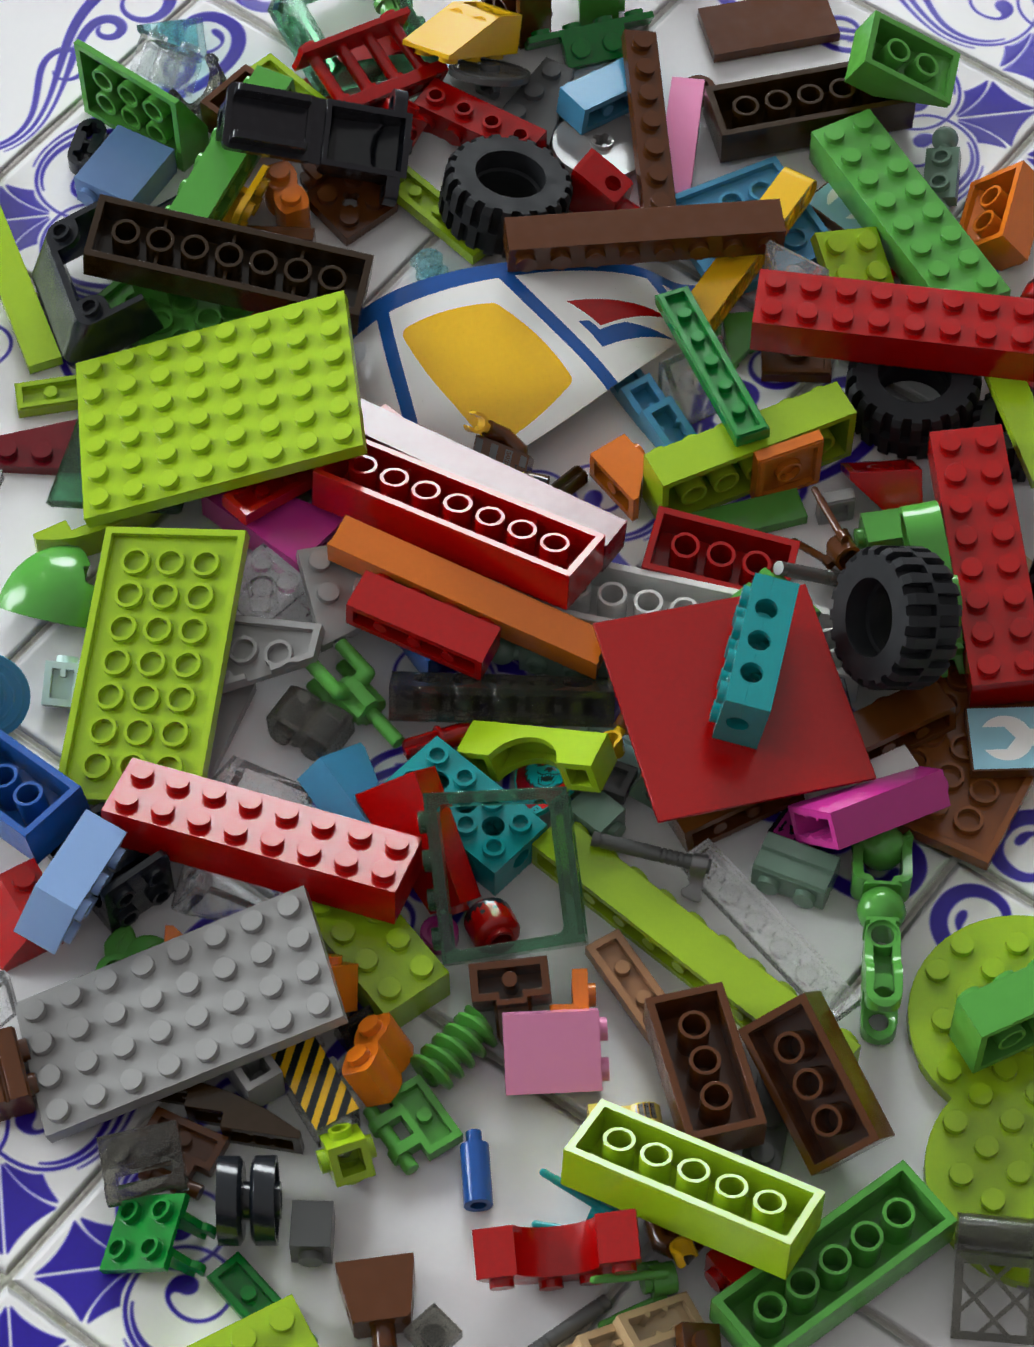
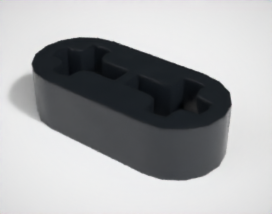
(81, 145)

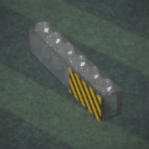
(316, 1087)

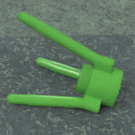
(654, 1278)

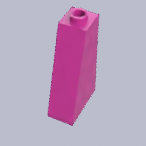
(284, 530)
(869, 808)

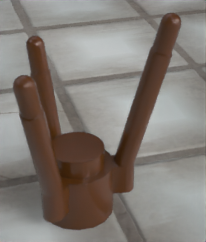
(839, 547)

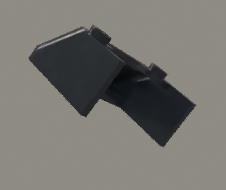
(87, 325)

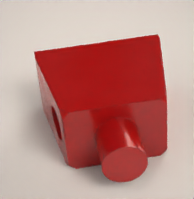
(599, 185)

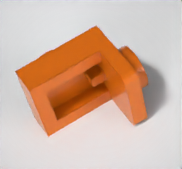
(582, 993)

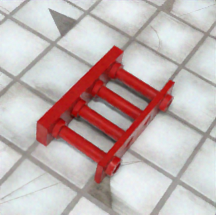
(367, 34)

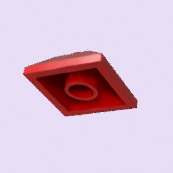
(887, 481)

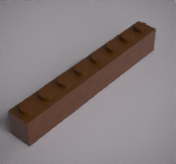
(642, 235)
(887, 723)

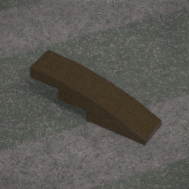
(238, 1118)

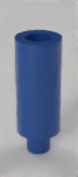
(476, 1172)

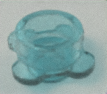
(428, 263)

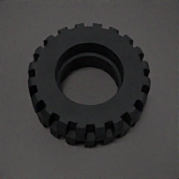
(495, 167)
(904, 425)
(895, 617)

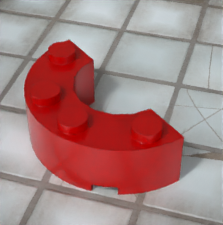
(558, 1253)

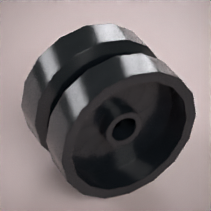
(248, 1200)

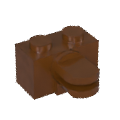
(510, 986)

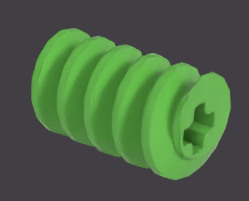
(453, 1048)

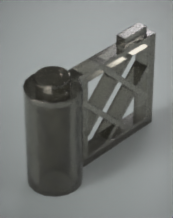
(994, 1242)

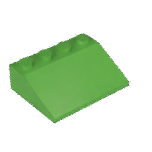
(129, 100)

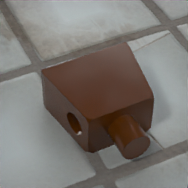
(378, 1296)

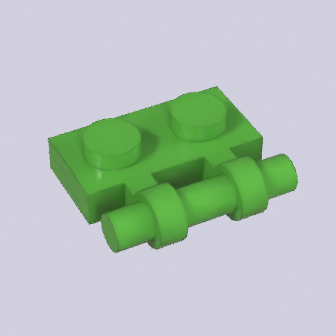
(423, 1117)

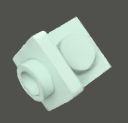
(59, 681)

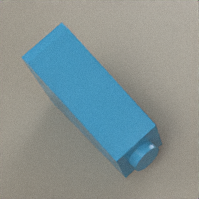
(337, 779)

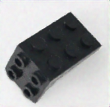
(135, 887)

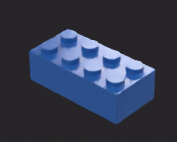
(35, 801)

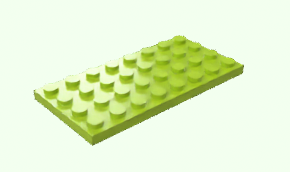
(153, 653)

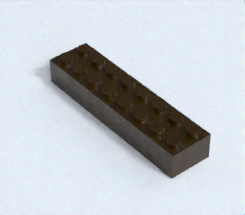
(219, 259)

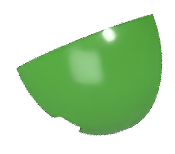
(51, 587)

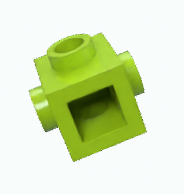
(346, 1154)

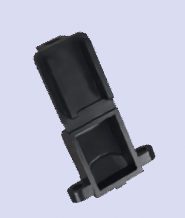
(334, 134)

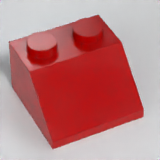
(15, 891)

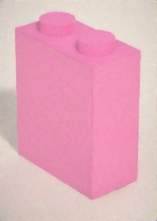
(554, 1051)

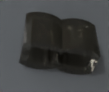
(309, 723)

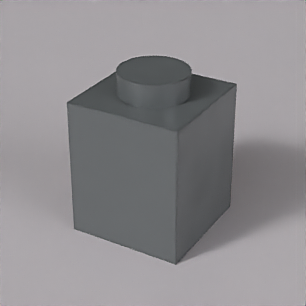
(312, 1232)

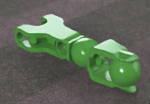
(881, 916)

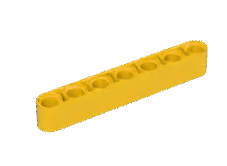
(730, 277)

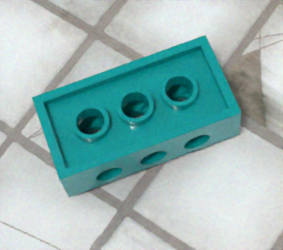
(753, 660)
(493, 836)

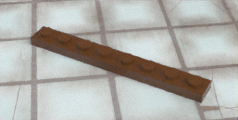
(648, 119)

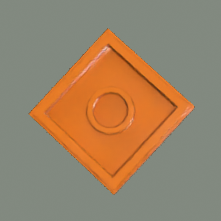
(787, 465)

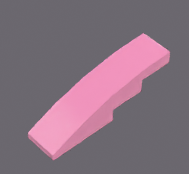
(683, 128)

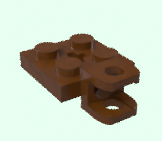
(327, 199)

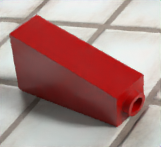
(396, 808)

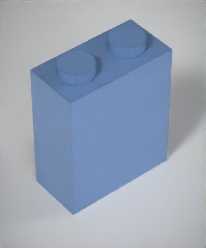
(126, 168)

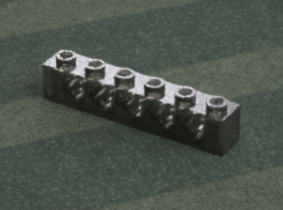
(501, 699)

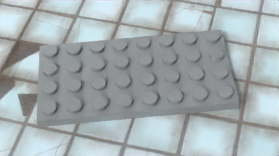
(179, 1013)

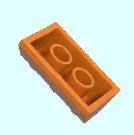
(1001, 215)

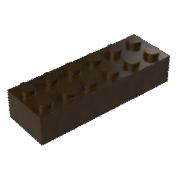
(784, 108)

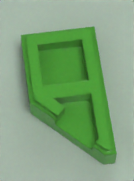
(738, 335)

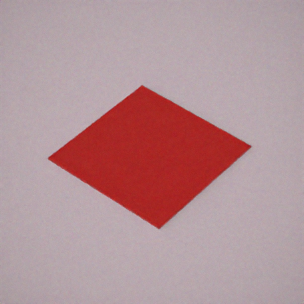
(666, 683)

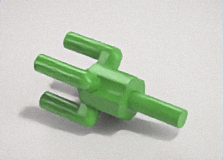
(353, 691)

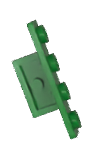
(592, 42)

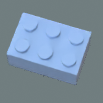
(71, 881)

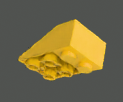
(467, 33)

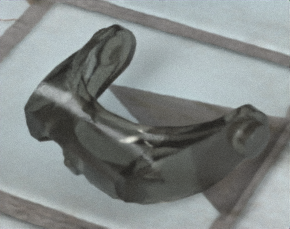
(216, 78)

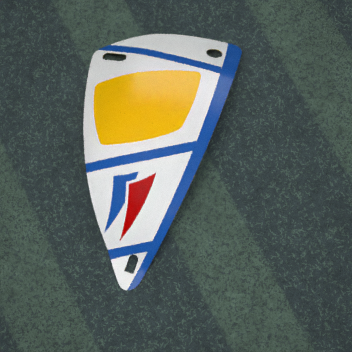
(509, 344)

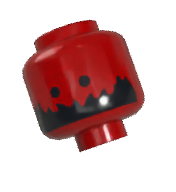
(491, 922)

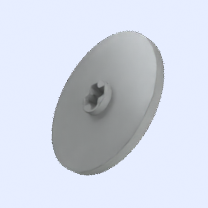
(610, 140)

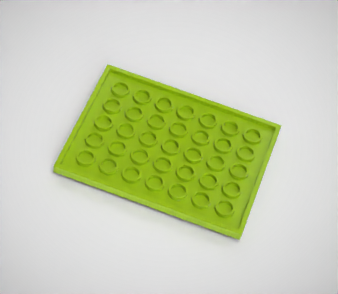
(218, 409)

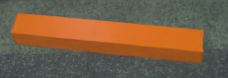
(519, 616)

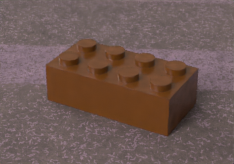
(704, 1067)
(816, 1082)

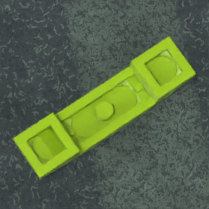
(86, 538)

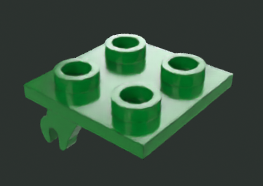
(146, 1233)

